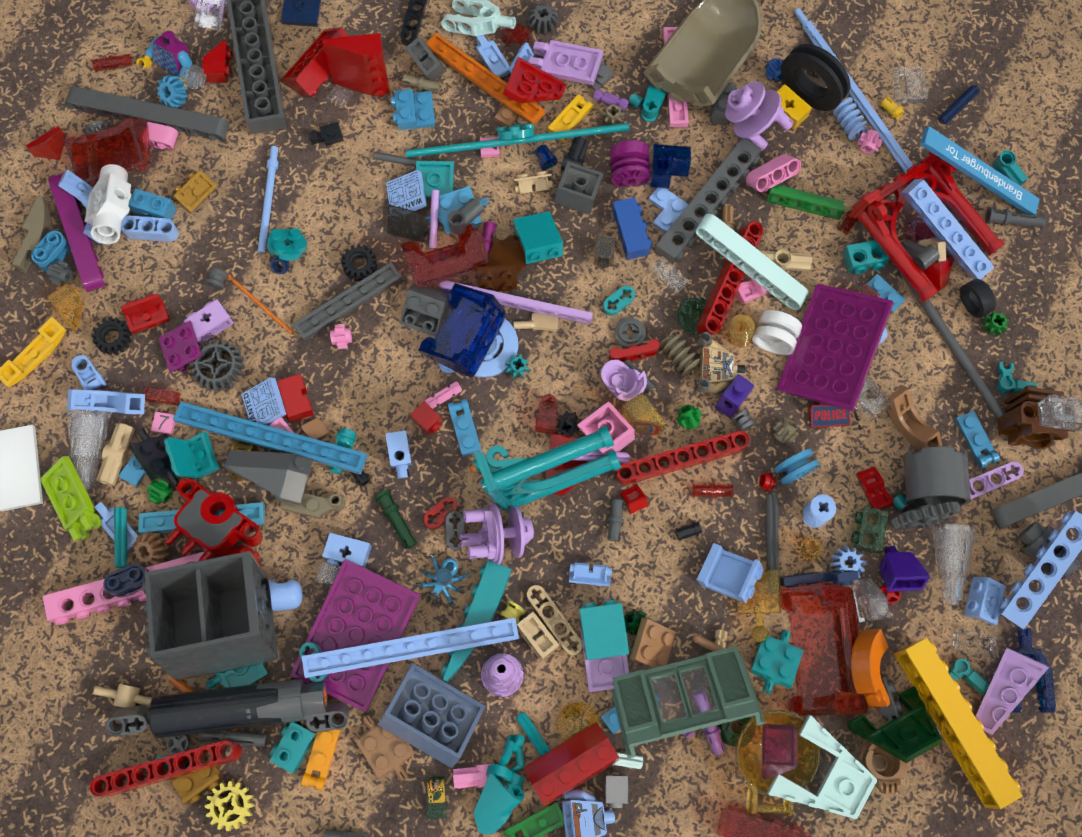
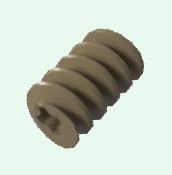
(679, 354)

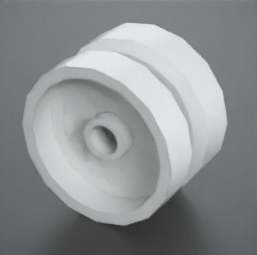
(777, 332)

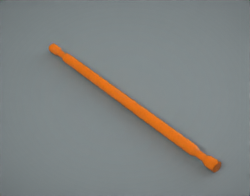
(259, 304)

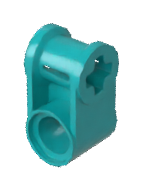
(652, 103)

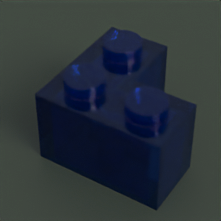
(669, 162)

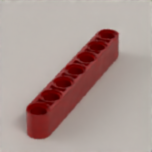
(726, 286)
(688, 451)
(156, 769)

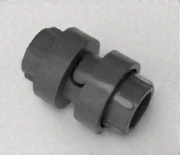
(1037, 536)

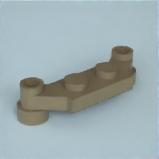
(315, 506)

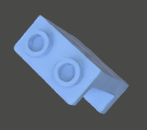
(730, 574)

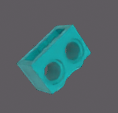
(864, 252)

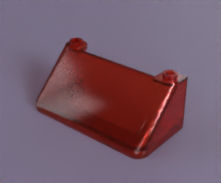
(826, 629)

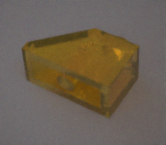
(68, 304)

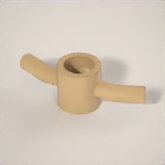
(124, 696)

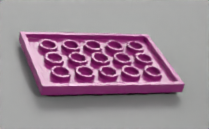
(835, 346)
(359, 612)

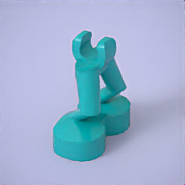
(503, 774)

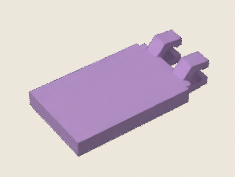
(568, 61)
(600, 671)

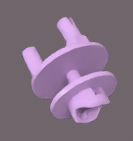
(754, 110)
(492, 534)

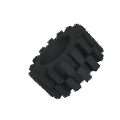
(354, 253)
(104, 328)

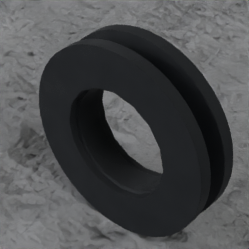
(823, 64)

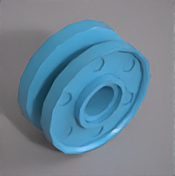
(797, 466)

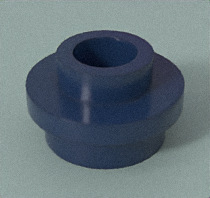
(276, 268)

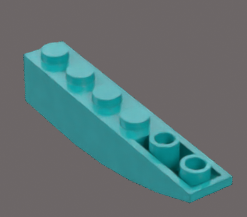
(482, 610)

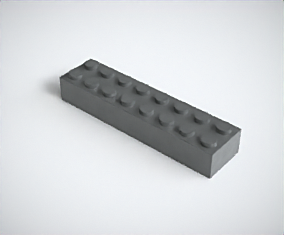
(256, 65)

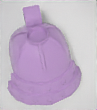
(622, 380)

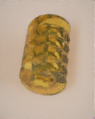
(741, 323)

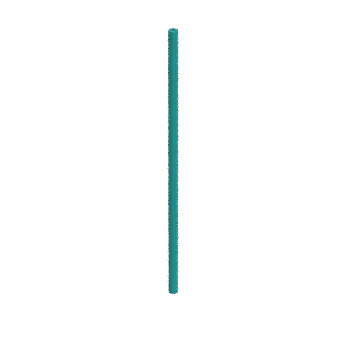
(535, 138)

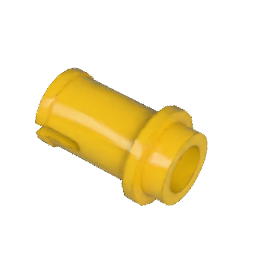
(892, 108)

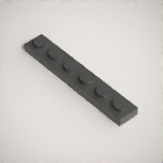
(347, 301)

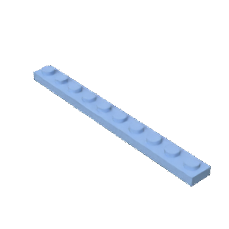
(409, 647)

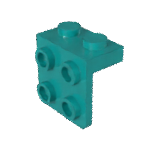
(192, 457)

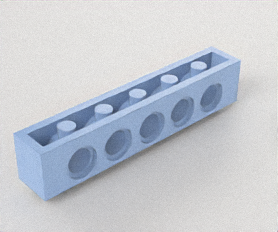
(947, 229)
(1048, 581)

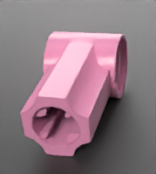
(470, 776)

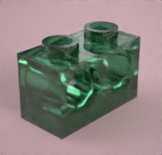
(874, 532)

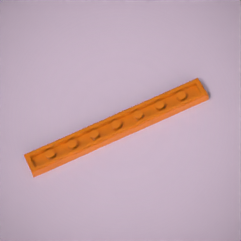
(482, 77)

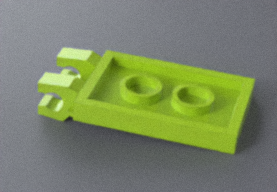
(70, 499)

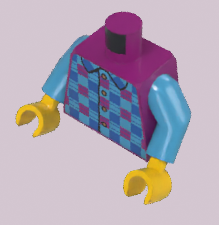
(167, 53)

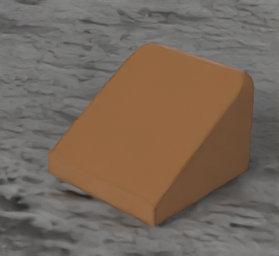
(315, 429)

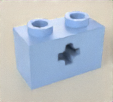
(337, 544)

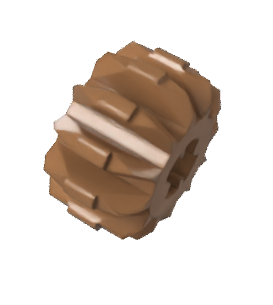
(150, 549)

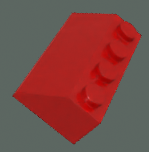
(312, 66)
(571, 764)

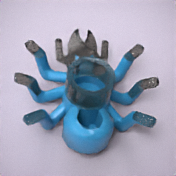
(443, 578)

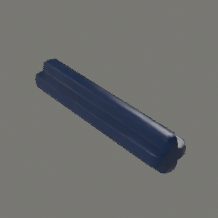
(959, 104)

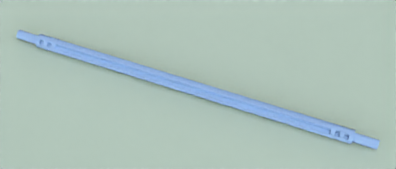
(859, 98)

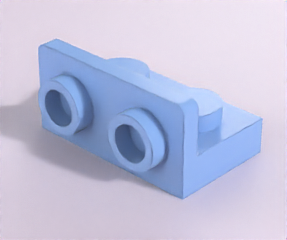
(985, 599)

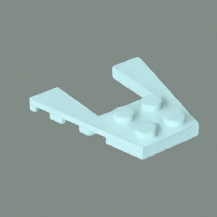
(844, 786)

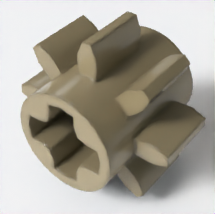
(612, 110)
(786, 430)

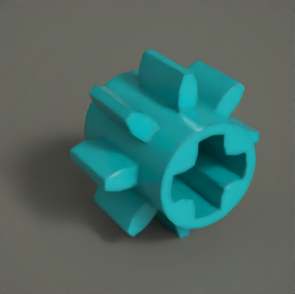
(522, 364)

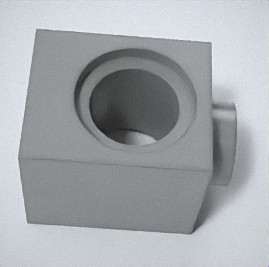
(616, 791)

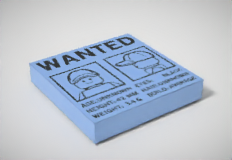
(407, 191)
(264, 402)

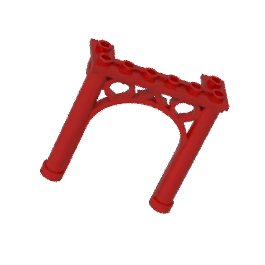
(874, 215)

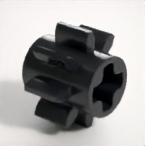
(568, 423)

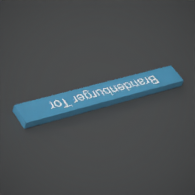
(979, 171)

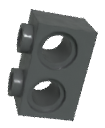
(425, 59)

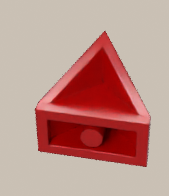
(48, 145)
(940, 272)

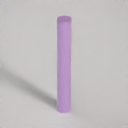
(434, 219)

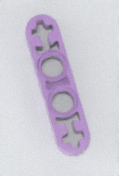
(988, 485)

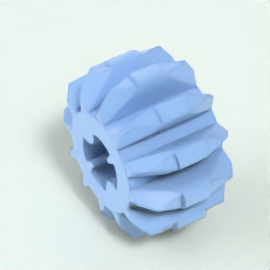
(850, 555)

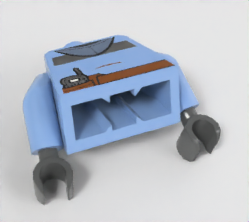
(584, 815)

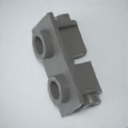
(894, 707)

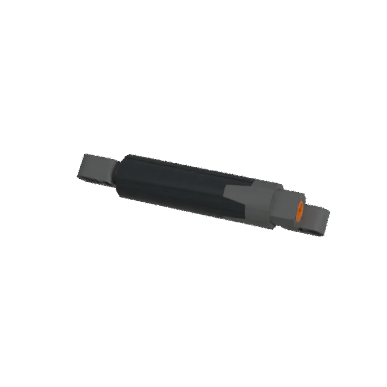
(232, 709)

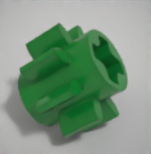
(995, 323)
(689, 416)
(159, 491)

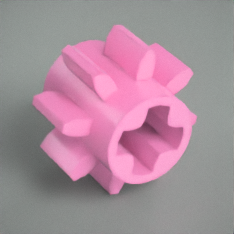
(870, 141)
(341, 336)

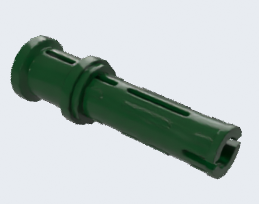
(391, 510)

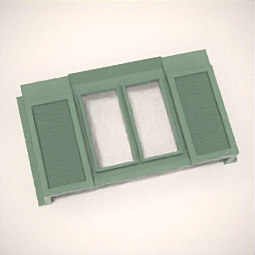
(684, 697)

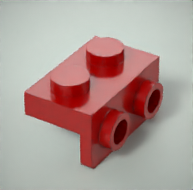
(145, 313)

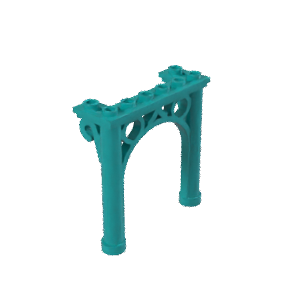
(507, 479)

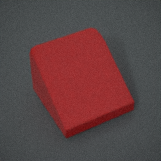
(634, 499)

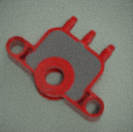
(210, 532)

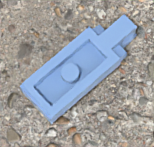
(492, 56)
(107, 520)

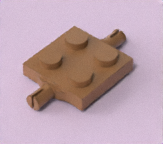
(384, 750)

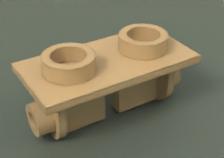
(540, 181)

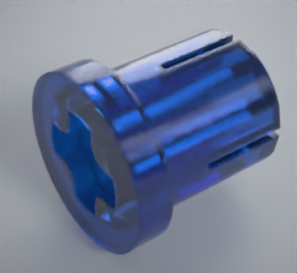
(545, 157)

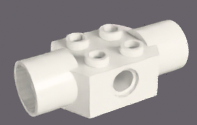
(108, 204)

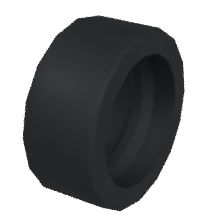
(977, 298)

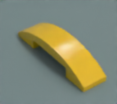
(37, 351)

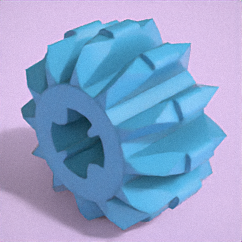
(172, 91)

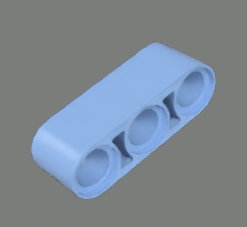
(156, 233)

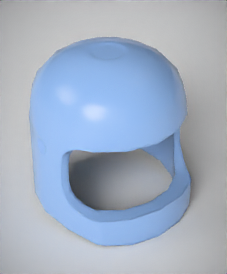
(285, 595)

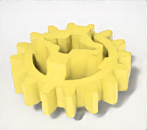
(220, 802)

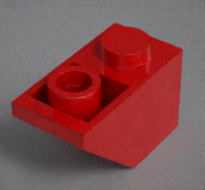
(217, 62)

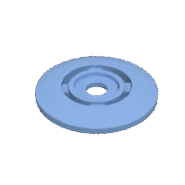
(492, 367)

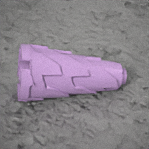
(502, 683)

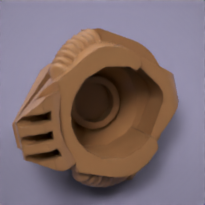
(884, 767)

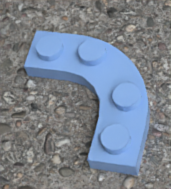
(79, 189)

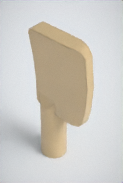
(538, 322)

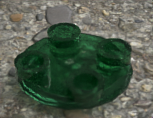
(690, 313)

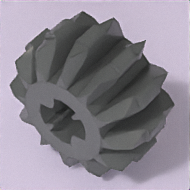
(542, 18)

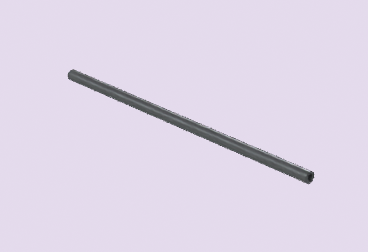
(960, 355)

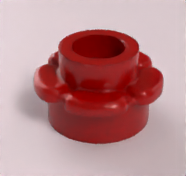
(767, 481)

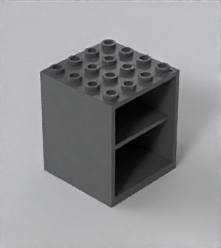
(209, 616)

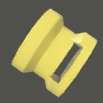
(513, 611)

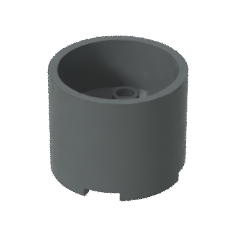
(936, 476)

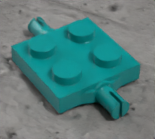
(777, 662)
(239, 676)

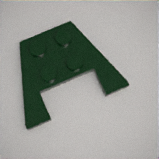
(905, 736)

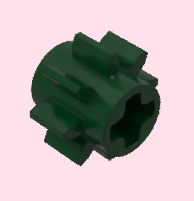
(632, 621)

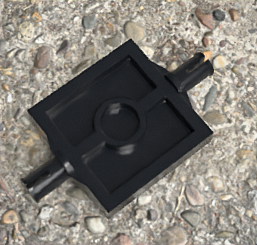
(153, 457)

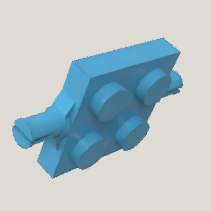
(454, 201)

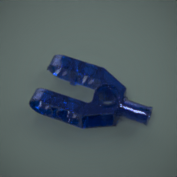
(1045, 684)

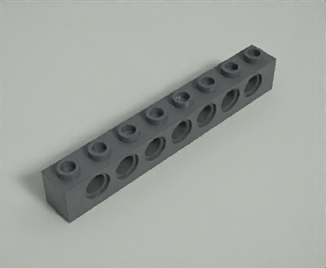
(744, 151)

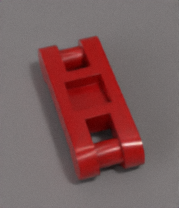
(635, 352)

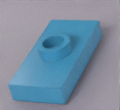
(133, 472)

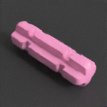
(443, 395)

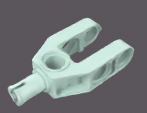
(486, 22)

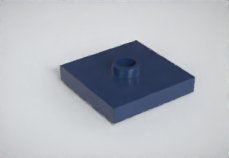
(301, 12)

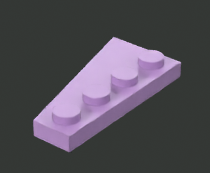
(1008, 687)

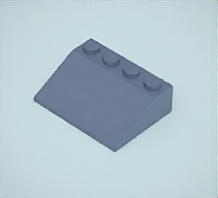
(432, 716)

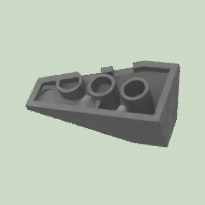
(276, 472)

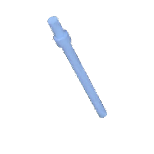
(272, 166)

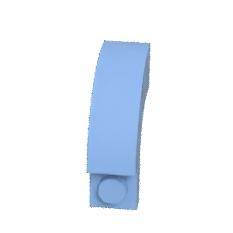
(106, 401)

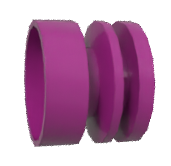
(630, 163)

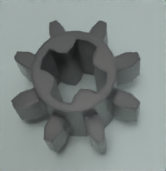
(59, 273)

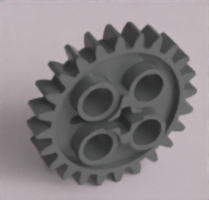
(926, 515)

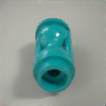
(345, 439)

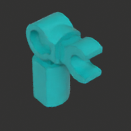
(1006, 382)
(962, 668)

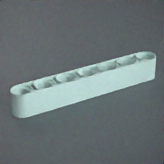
(752, 261)

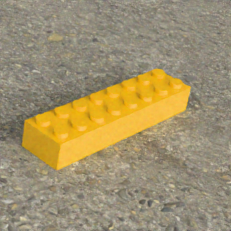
(958, 725)

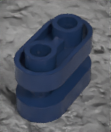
(125, 581)

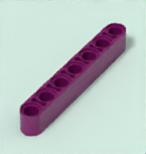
(80, 244)

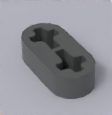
(448, 529)

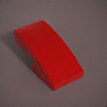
(874, 488)

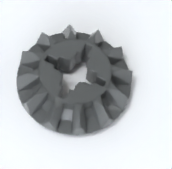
(97, 126)
(635, 326)

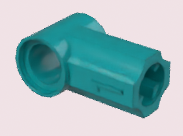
(1010, 167)

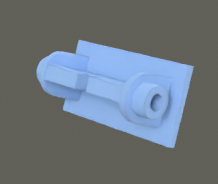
(580, 574)

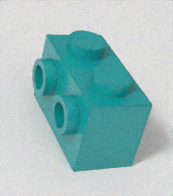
(292, 747)

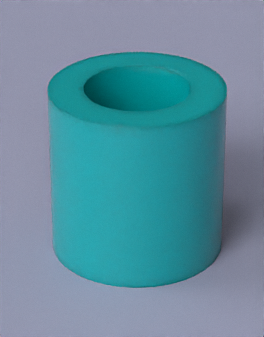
(636, 100)
(900, 501)

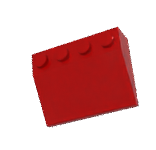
(358, 63)

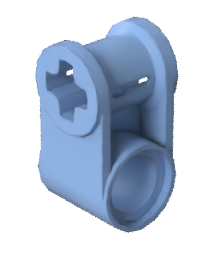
(89, 377)

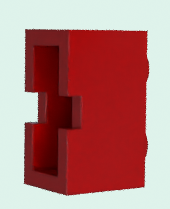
(295, 403)

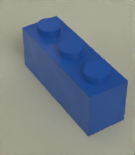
(631, 228)

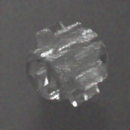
(194, 77)

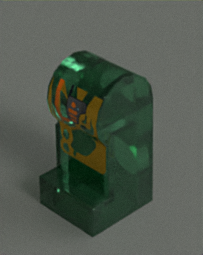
(436, 797)

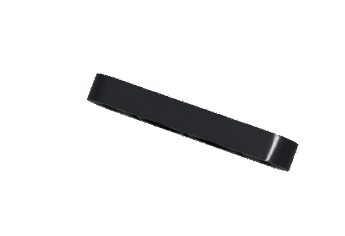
(412, 15)

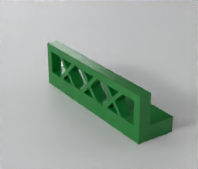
(806, 201)

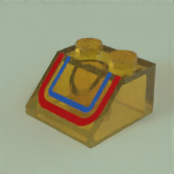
(643, 416)

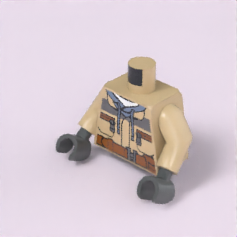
(716, 366)

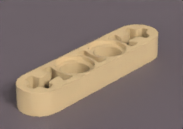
(554, 620)

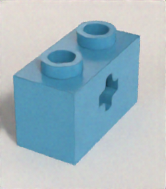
(151, 205)

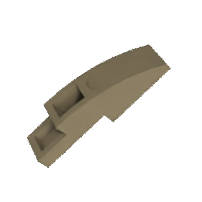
(36, 226)

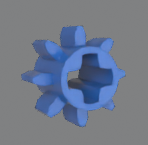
(774, 69)

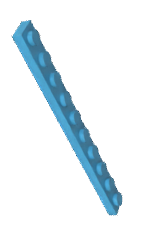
(270, 437)

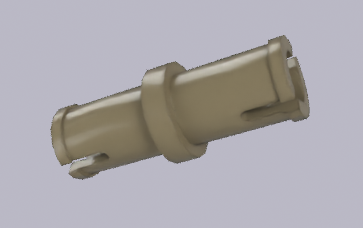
(421, 83)

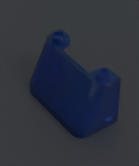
(466, 330)

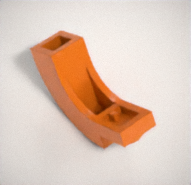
(866, 667)

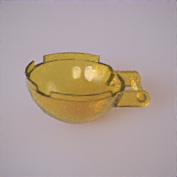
(749, 761)

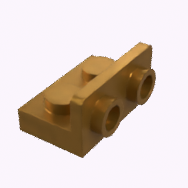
(194, 191)
(193, 784)

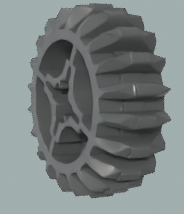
(218, 381)

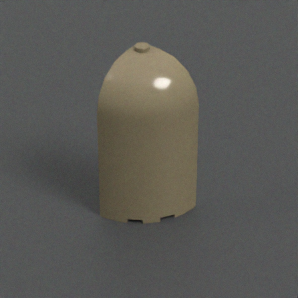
(706, 50)

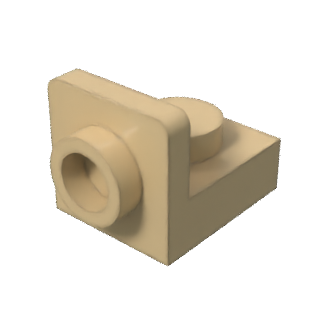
(939, 244)

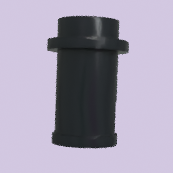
(362, 479)
(688, 531)

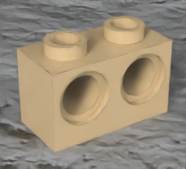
(537, 636)

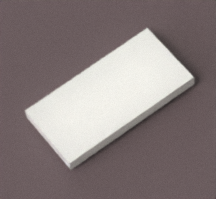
(19, 468)

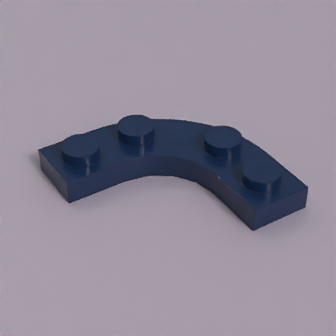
(840, 577)

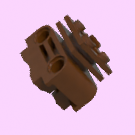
(1022, 419)

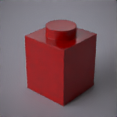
(426, 418)

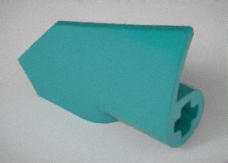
(496, 804)

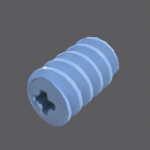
(849, 120)
(819, 511)

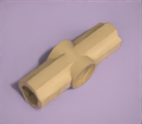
(792, 261)
(115, 454)

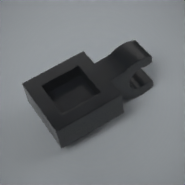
(329, 134)

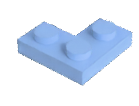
(671, 206)

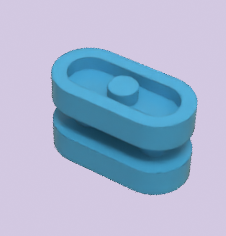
(50, 250)

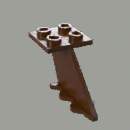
(503, 266)

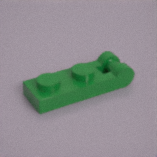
(538, 823)

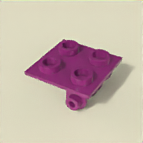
(180, 347)

